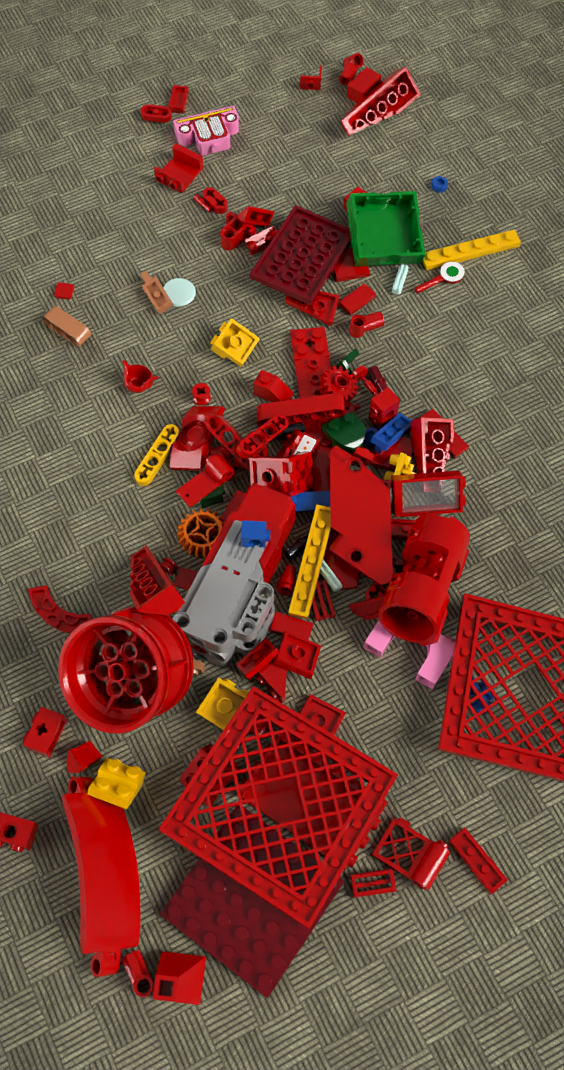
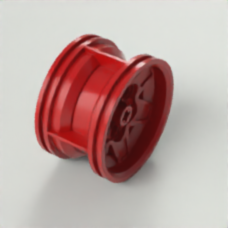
(157, 643)

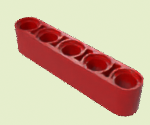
(303, 409)
(230, 445)

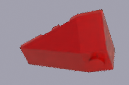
(431, 443)

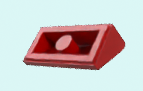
(256, 216)

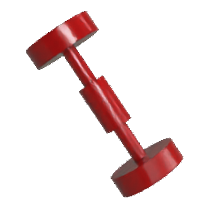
(360, 374)

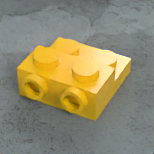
(234, 342)
(221, 703)
(117, 783)

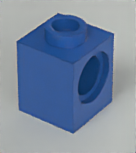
(254, 534)

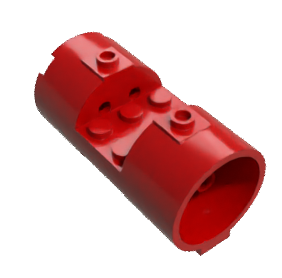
(419, 595)

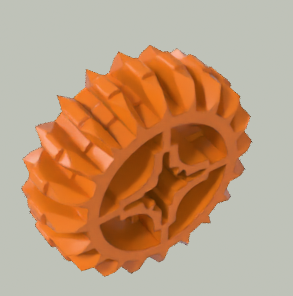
(190, 540)

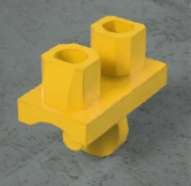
(402, 465)

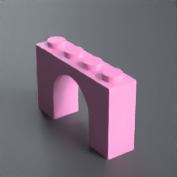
(437, 659)

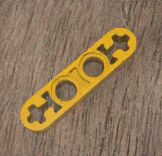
(160, 456)

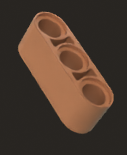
(66, 326)

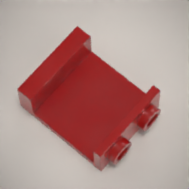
(180, 169)

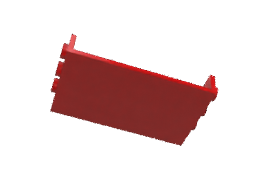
(283, 801)

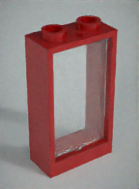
(428, 493)

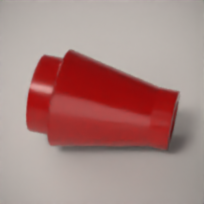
(287, 581)

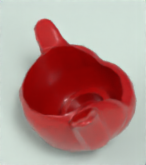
(137, 377)

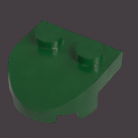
(346, 432)

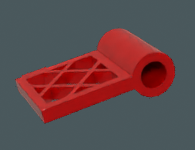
(429, 858)

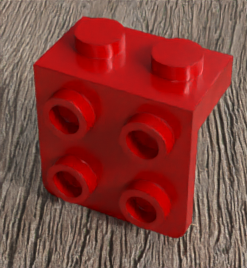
(195, 764)

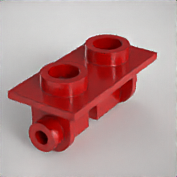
(260, 240)

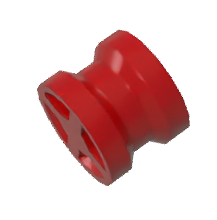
(204, 398)

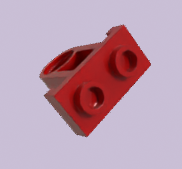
(235, 231)

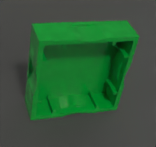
(385, 228)

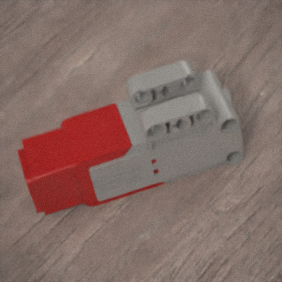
(226, 596)

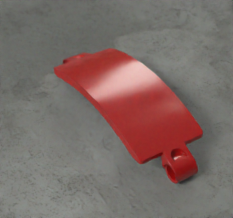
(106, 877)

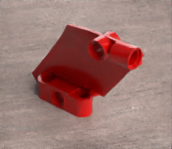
(360, 517)

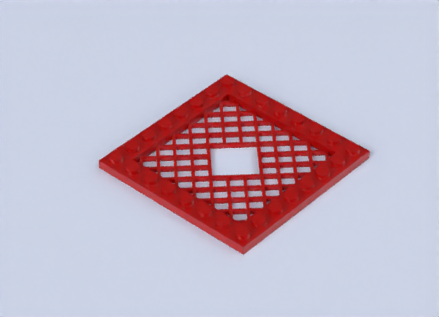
(452, 734)
(299, 907)

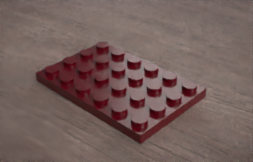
(302, 255)

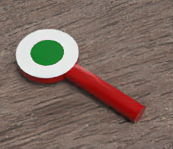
(450, 272)

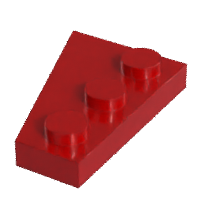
(322, 309)

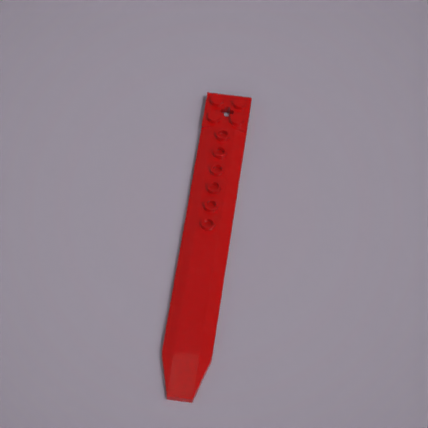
(309, 366)

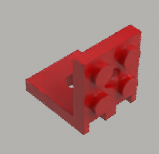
(289, 474)

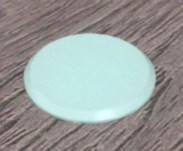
(180, 291)

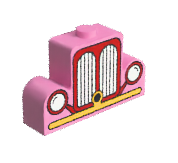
(208, 130)

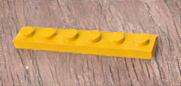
(471, 249)
(311, 563)

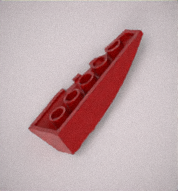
(382, 102)
(151, 586)

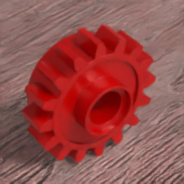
(338, 381)

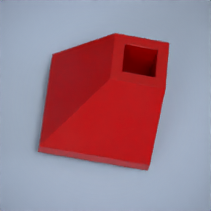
(179, 978)

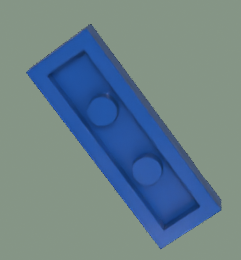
(391, 433)
(308, 500)

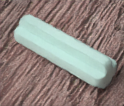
(400, 278)
(330, 577)

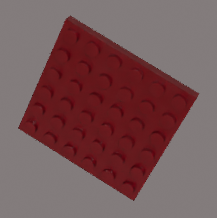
(237, 924)

